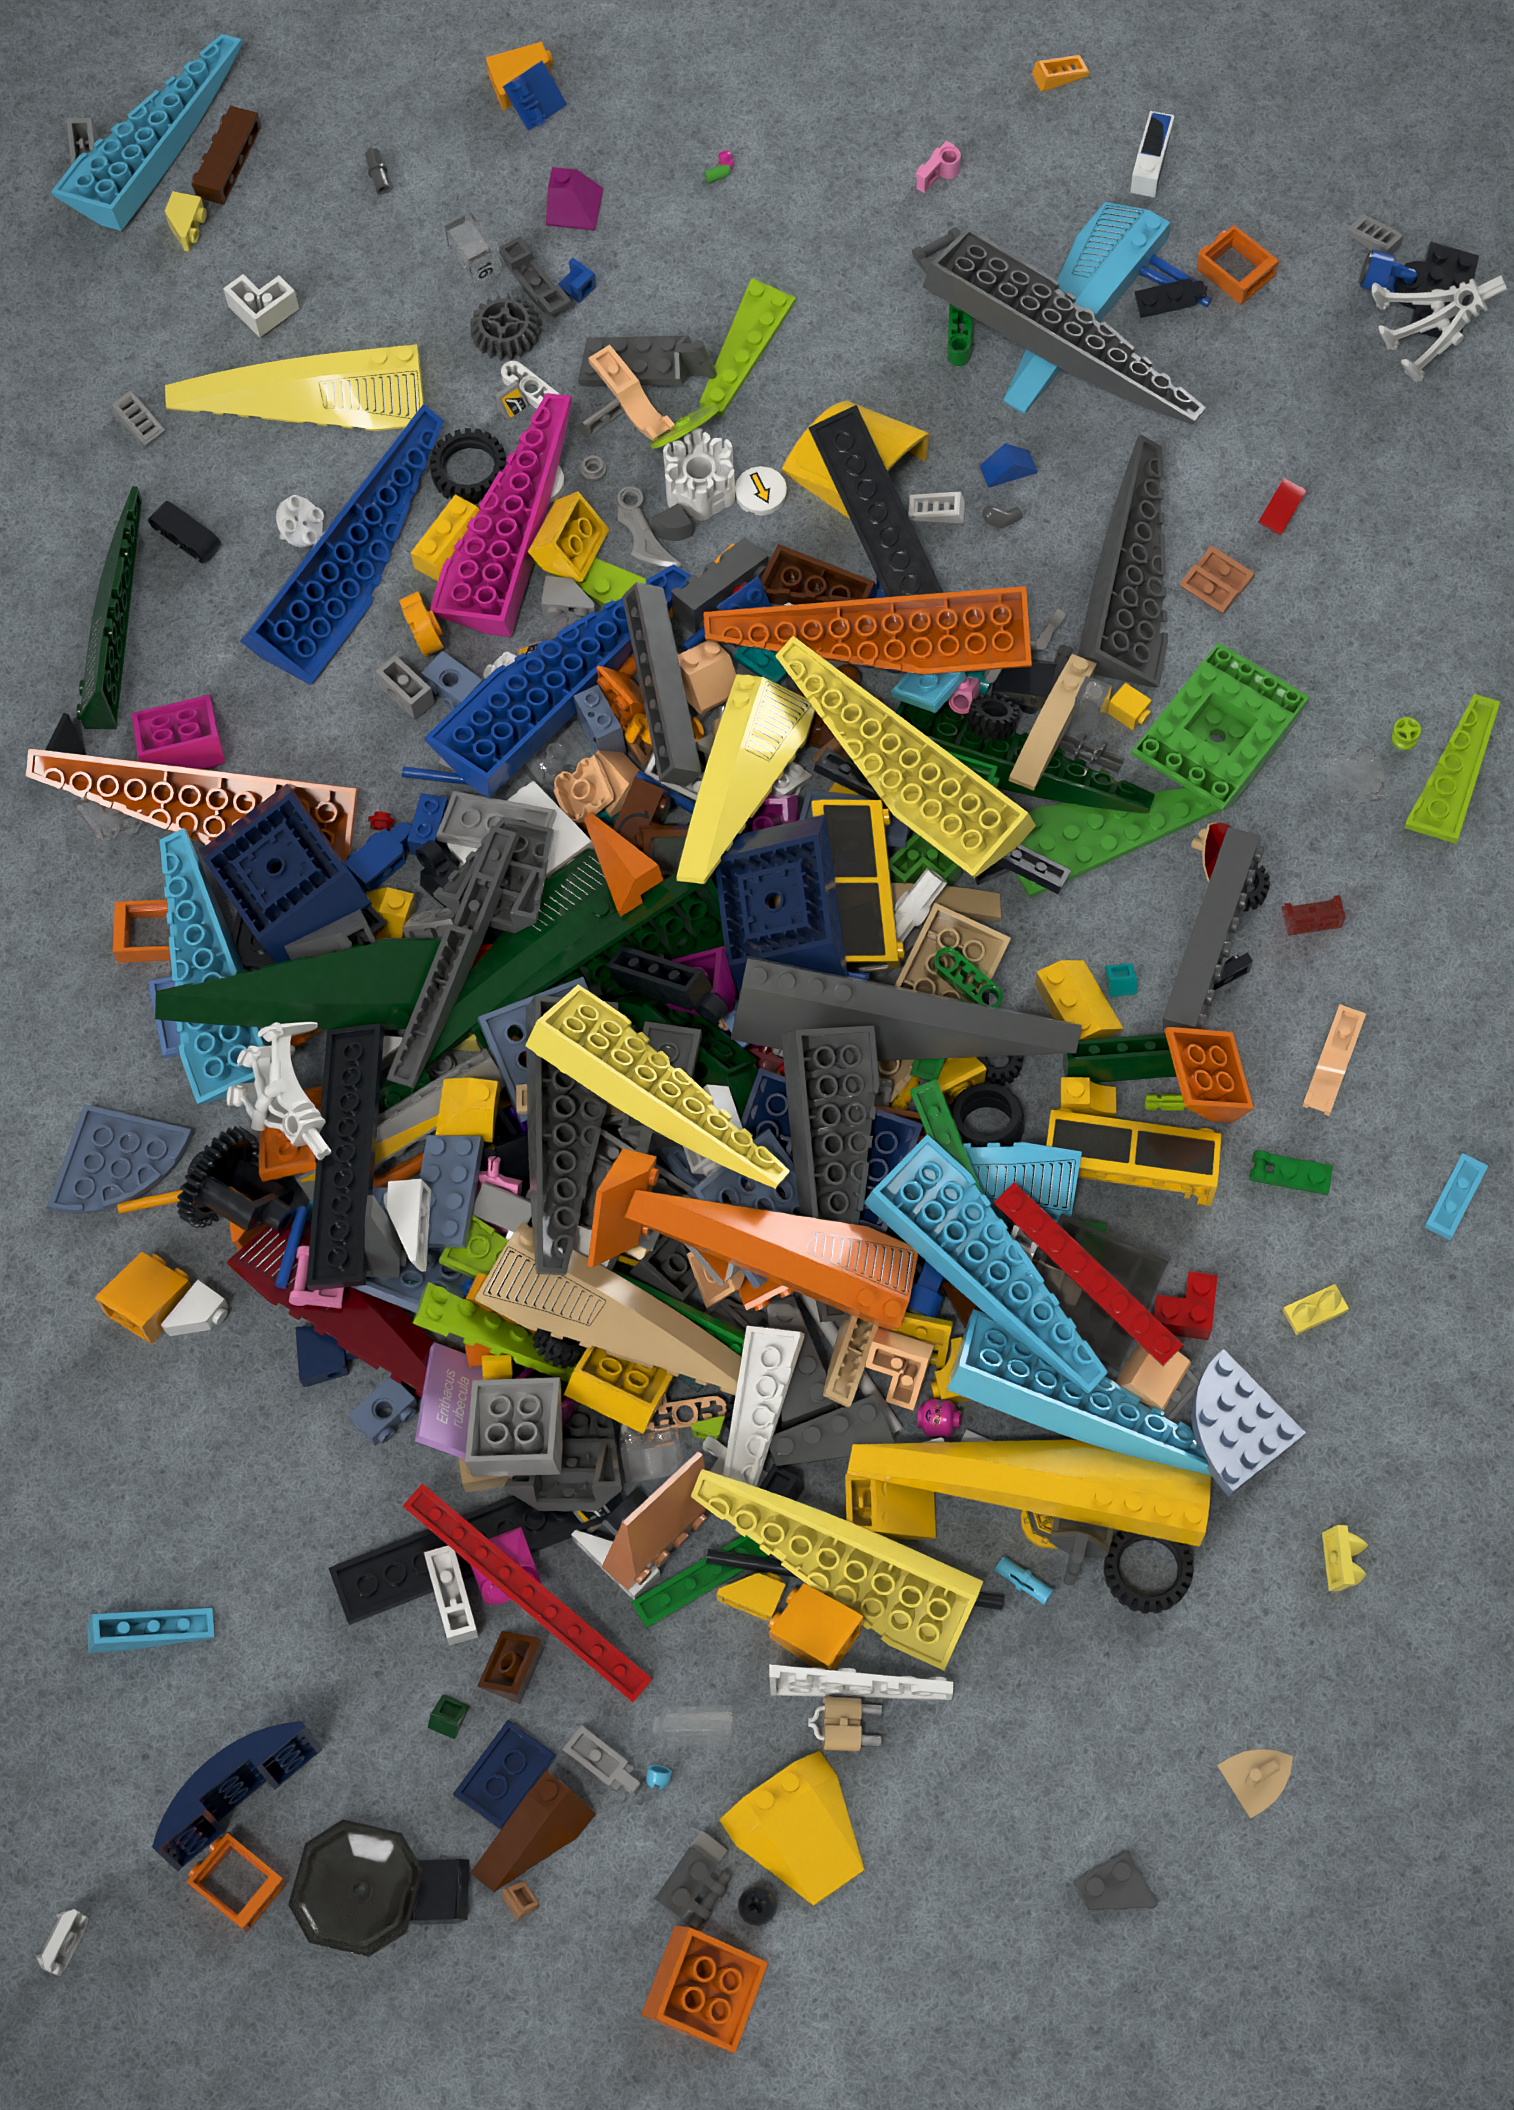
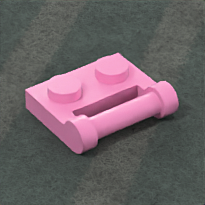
(300, 1297)

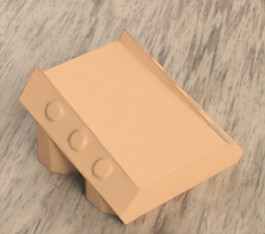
(583, 790)

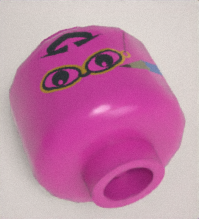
(938, 1418)

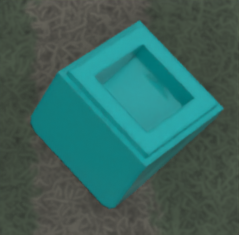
(1121, 980)

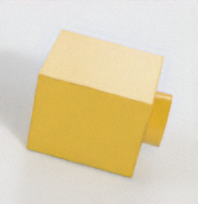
(1130, 707)

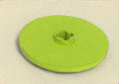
(685, 425)

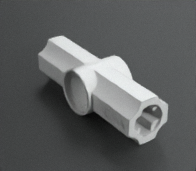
(915, 904)

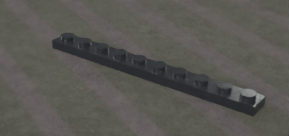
(1020, 860)

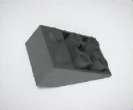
(336, 936)

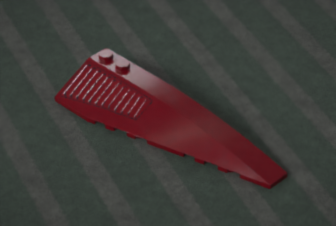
(363, 1326)

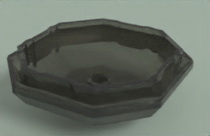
(327, 1881)

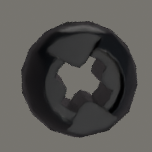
(753, 1917)

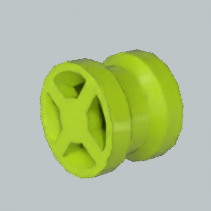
(1410, 729)

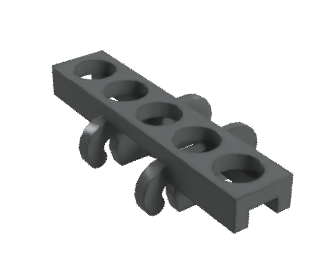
(1098, 756)

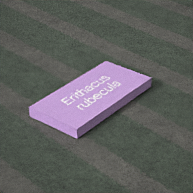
(446, 1401)

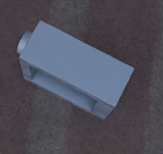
(599, 721)

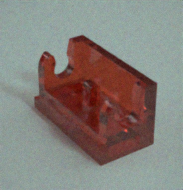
(1313, 916)

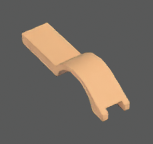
(629, 393)
(1334, 1059)

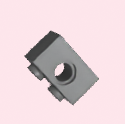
(404, 687)

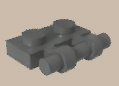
(685, 1884)

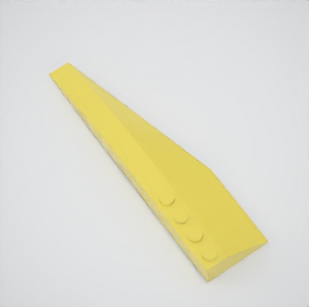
(910, 771)

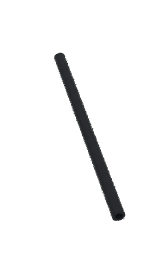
(774, 1566)

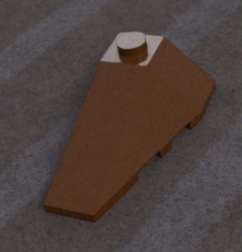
(539, 1826)

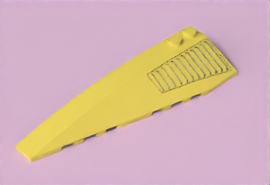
(346, 389)
(751, 748)

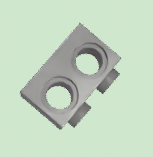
(429, 923)

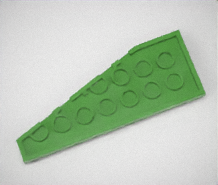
(1091, 836)

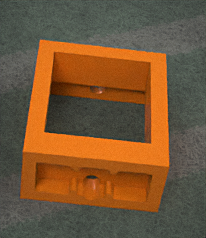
(1240, 291)
(121, 934)
(258, 1903)

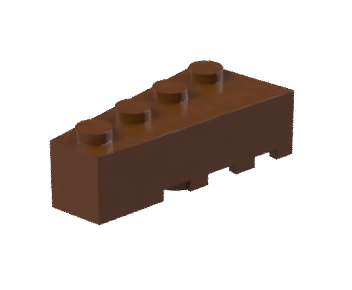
(806, 580)

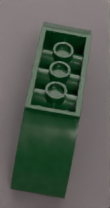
(719, 1058)

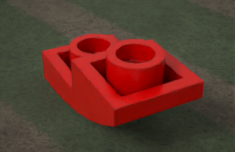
(1282, 506)

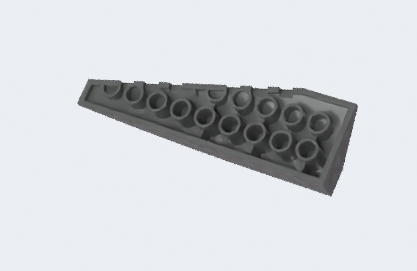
(1128, 586)

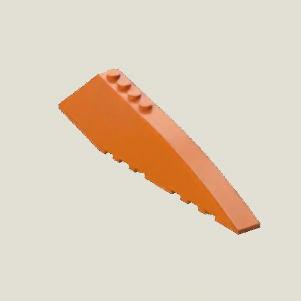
(894, 633)
(190, 797)

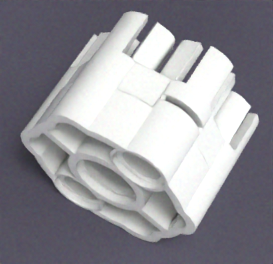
(694, 460)

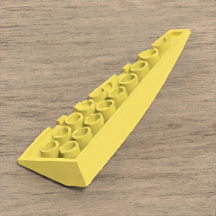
(616, 1063)
(897, 1590)

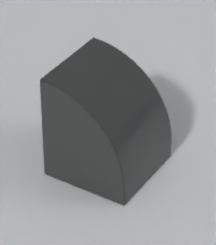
(672, 524)

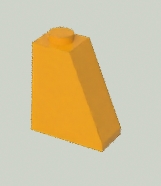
(510, 64)

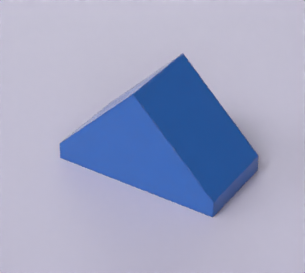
(1007, 465)

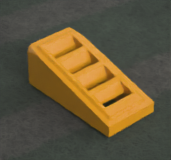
(1048, 80)

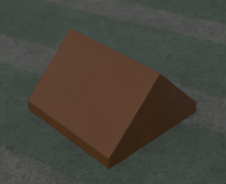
(511, 1665)

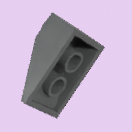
(666, 1269)

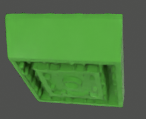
(1228, 700)

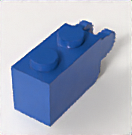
(379, 857)

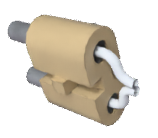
(842, 1724)

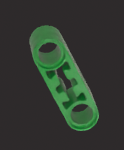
(956, 340)
(967, 970)

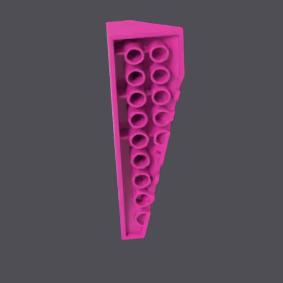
(492, 563)

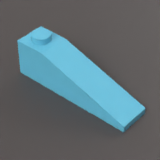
(147, 1629)

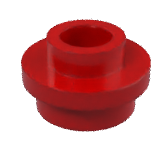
(380, 821)

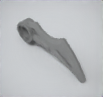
(646, 545)

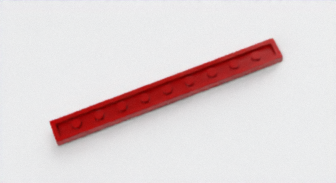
(527, 1592)

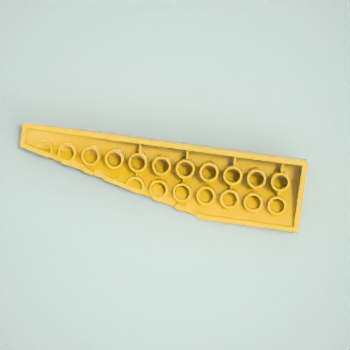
(1051, 1479)

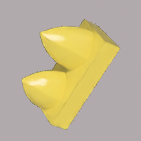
(1315, 1309)
(1338, 1551)

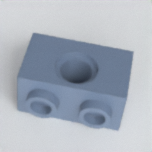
(447, 670)
(387, 1395)

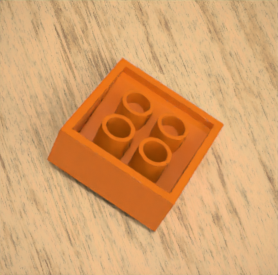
(1209, 1073)
(610, 1230)
(704, 1988)

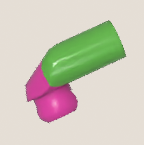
(723, 167)

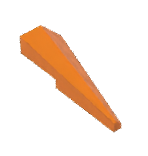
(623, 865)

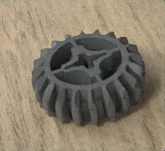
(499, 321)

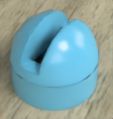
(658, 1775)

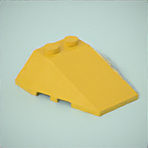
(799, 1829)

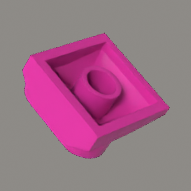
(515, 1546)

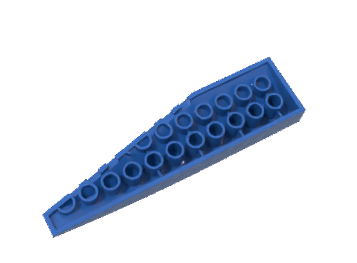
(345, 564)

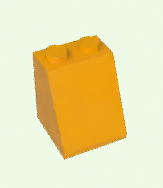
(144, 1295)
(816, 1627)

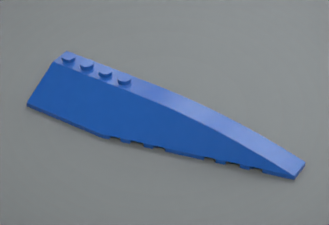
(534, 696)

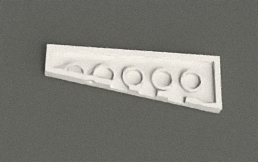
(761, 1389)

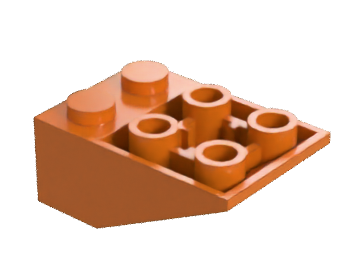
(621, 694)

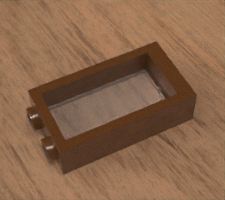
(664, 846)

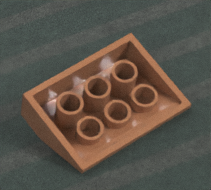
(657, 1527)

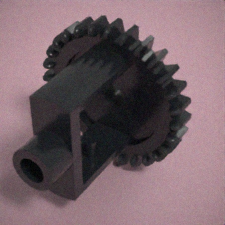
(226, 1166)

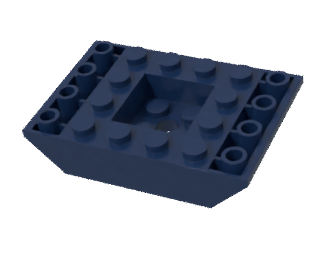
(798, 867)
(305, 893)

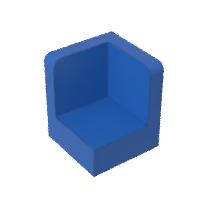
(578, 282)

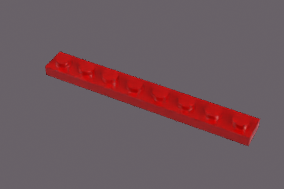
(1088, 1274)

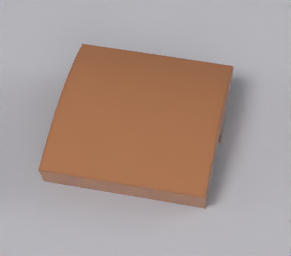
(1217, 579)

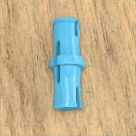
(1024, 1580)

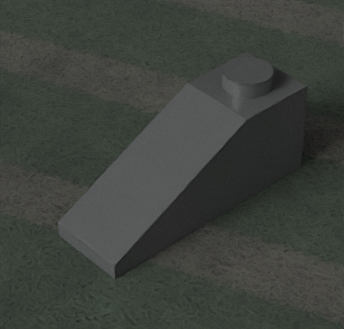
(382, 1243)

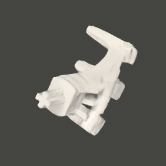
(1438, 318)
(275, 1095)

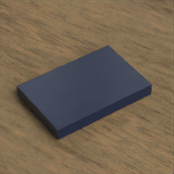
(504, 1774)

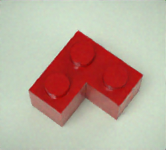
(1192, 1314)

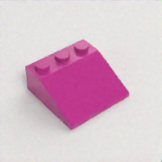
(179, 734)

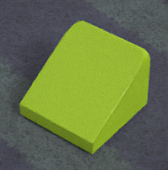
(711, 1427)

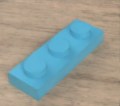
(1456, 1196)

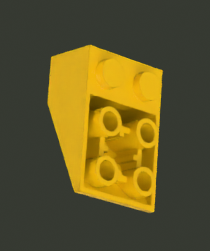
(890, 1508)

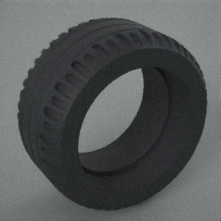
(989, 1096)

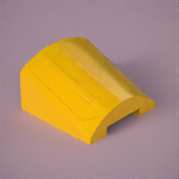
(889, 436)

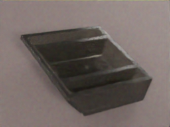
(1130, 1266)

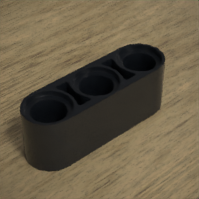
(185, 531)

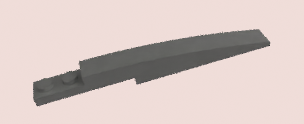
(454, 958)

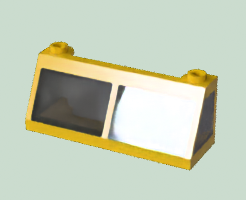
(862, 882)
(1140, 1153)

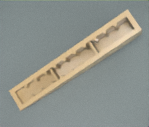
(1051, 723)
(968, 902)
(848, 1359)

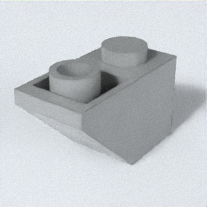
(564, 595)

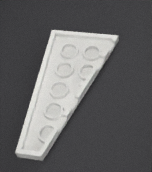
(848, 1683)

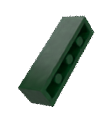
(1120, 1059)

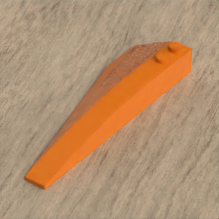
(820, 1258)

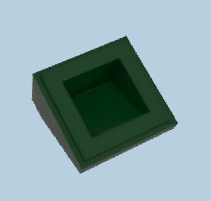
(448, 1716)

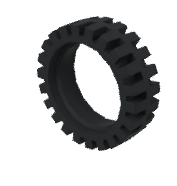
(459, 442)
(1142, 1602)

